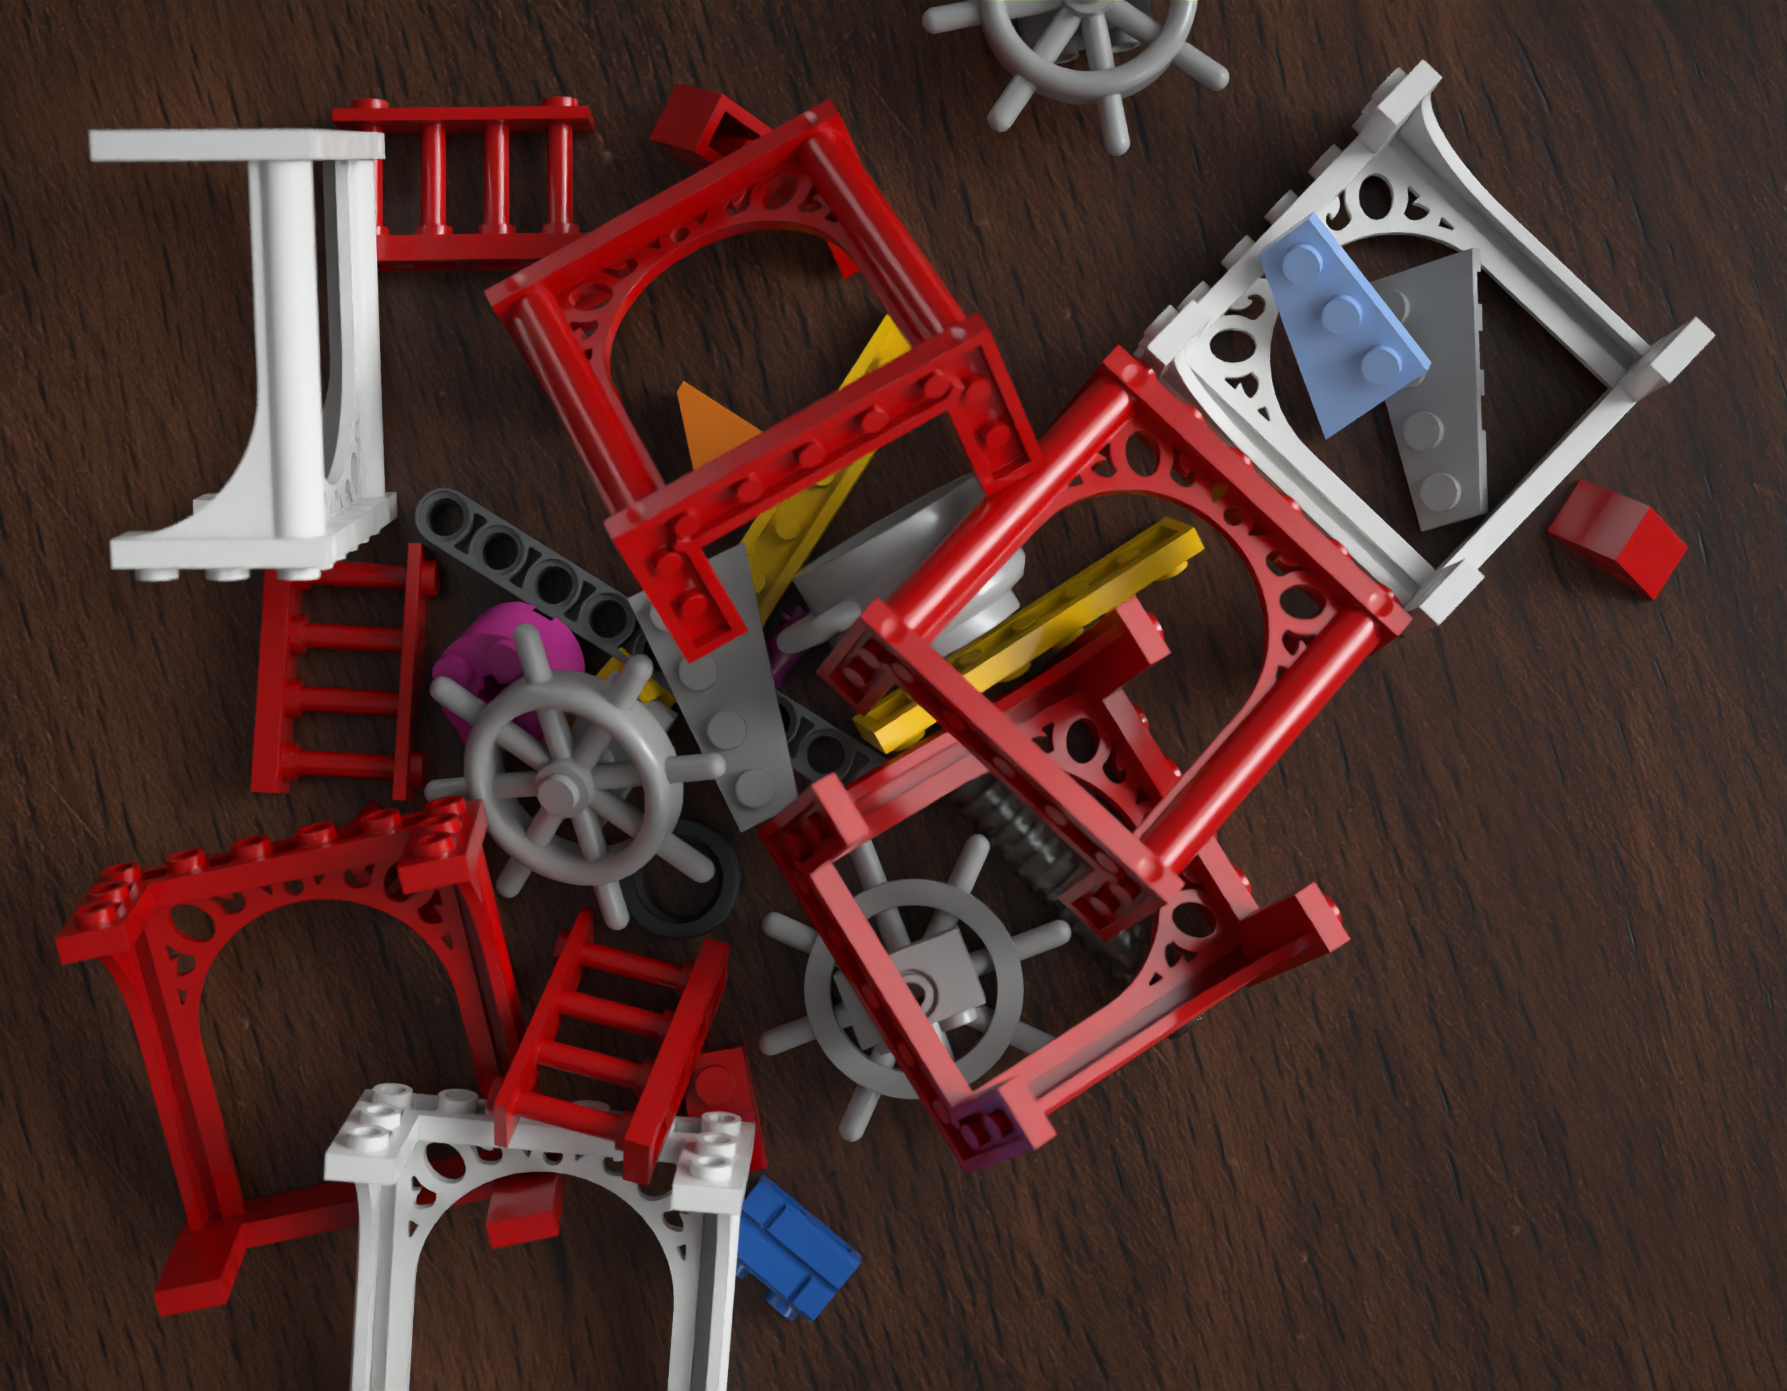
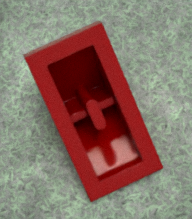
(1618, 537)

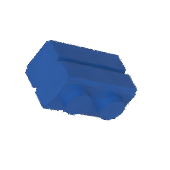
(791, 1252)

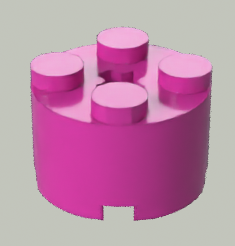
(488, 662)

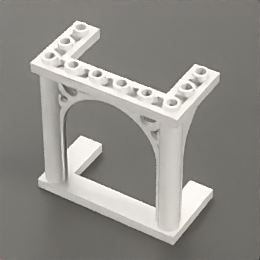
(1409, 152)
(308, 476)
(386, 1147)

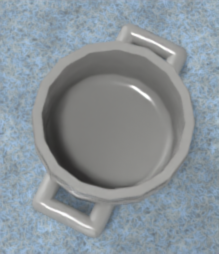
(881, 558)

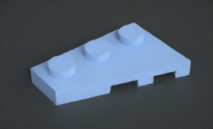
(1337, 325)

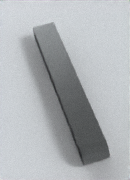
(586, 598)

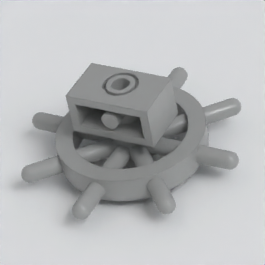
(1059, 29)
(577, 775)
(934, 969)

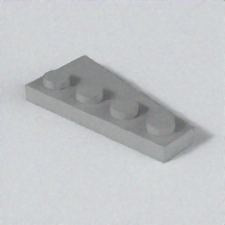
(1440, 411)
(731, 699)

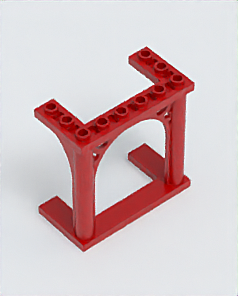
(663, 527)
(1356, 618)
(129, 929)
(1241, 949)

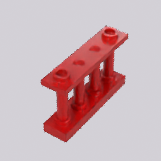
(497, 243)
(284, 696)
(657, 1083)

